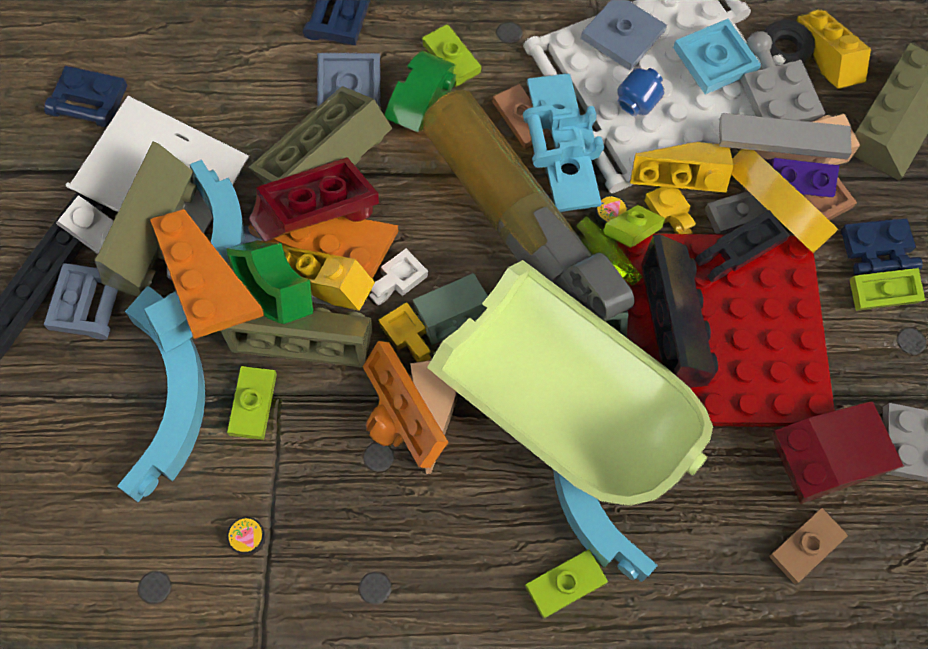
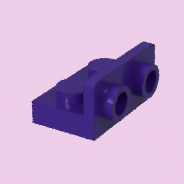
(808, 177)

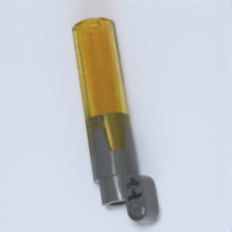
(520, 206)

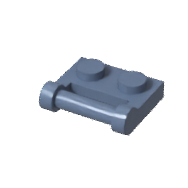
(72, 303)

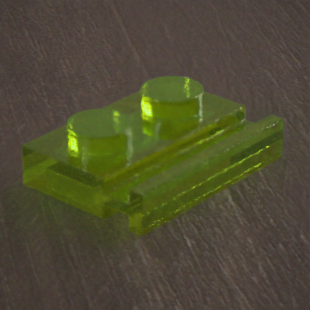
(598, 242)

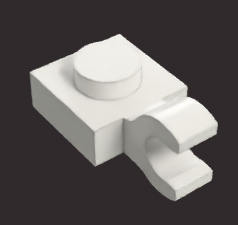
(399, 273)

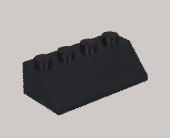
(677, 312)

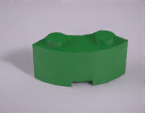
(426, 83)
(271, 280)

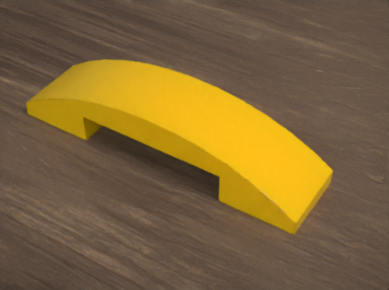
(782, 199)

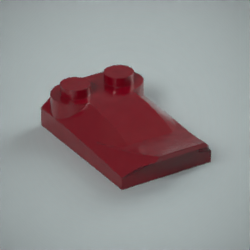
(312, 198)

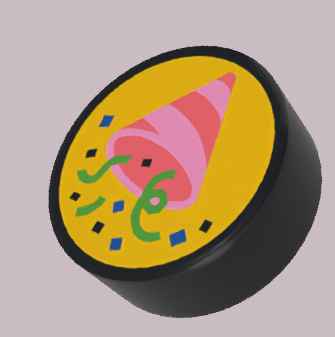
(610, 208)
(246, 536)

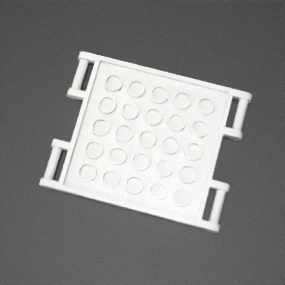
(682, 113)

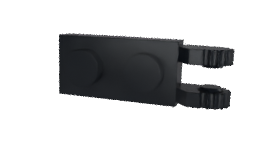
(744, 245)

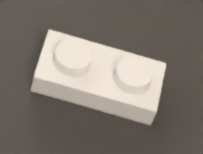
(86, 223)

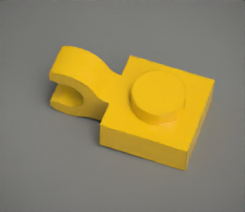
(673, 206)
(404, 330)

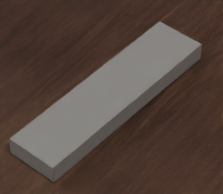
(785, 136)

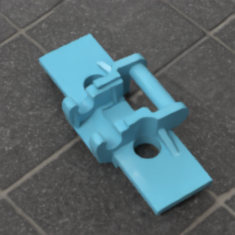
(573, 138)

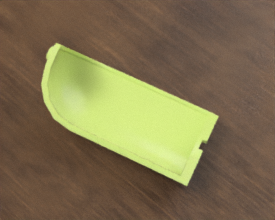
(575, 391)

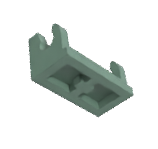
(450, 307)

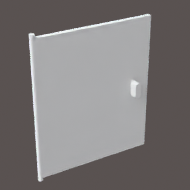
(124, 144)

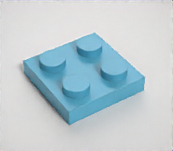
(716, 56)

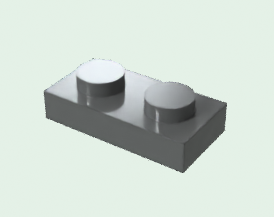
(733, 212)

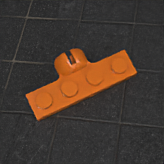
(401, 409)

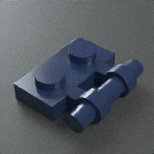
(880, 239)

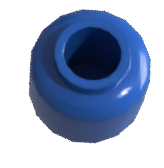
(640, 91)

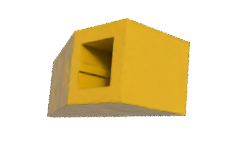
(837, 51)
(685, 167)
(332, 277)

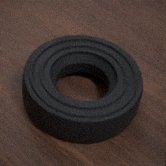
(796, 33)

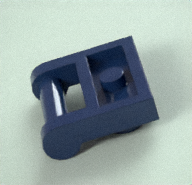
(343, 24)
(89, 89)

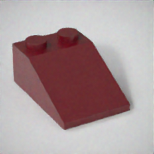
(835, 451)

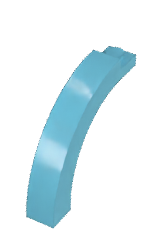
(167, 315)
(182, 412)
(599, 533)

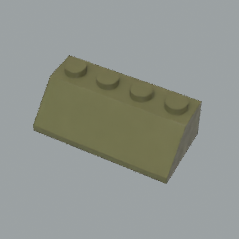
(897, 117)
(337, 129)
(131, 247)
(314, 338)

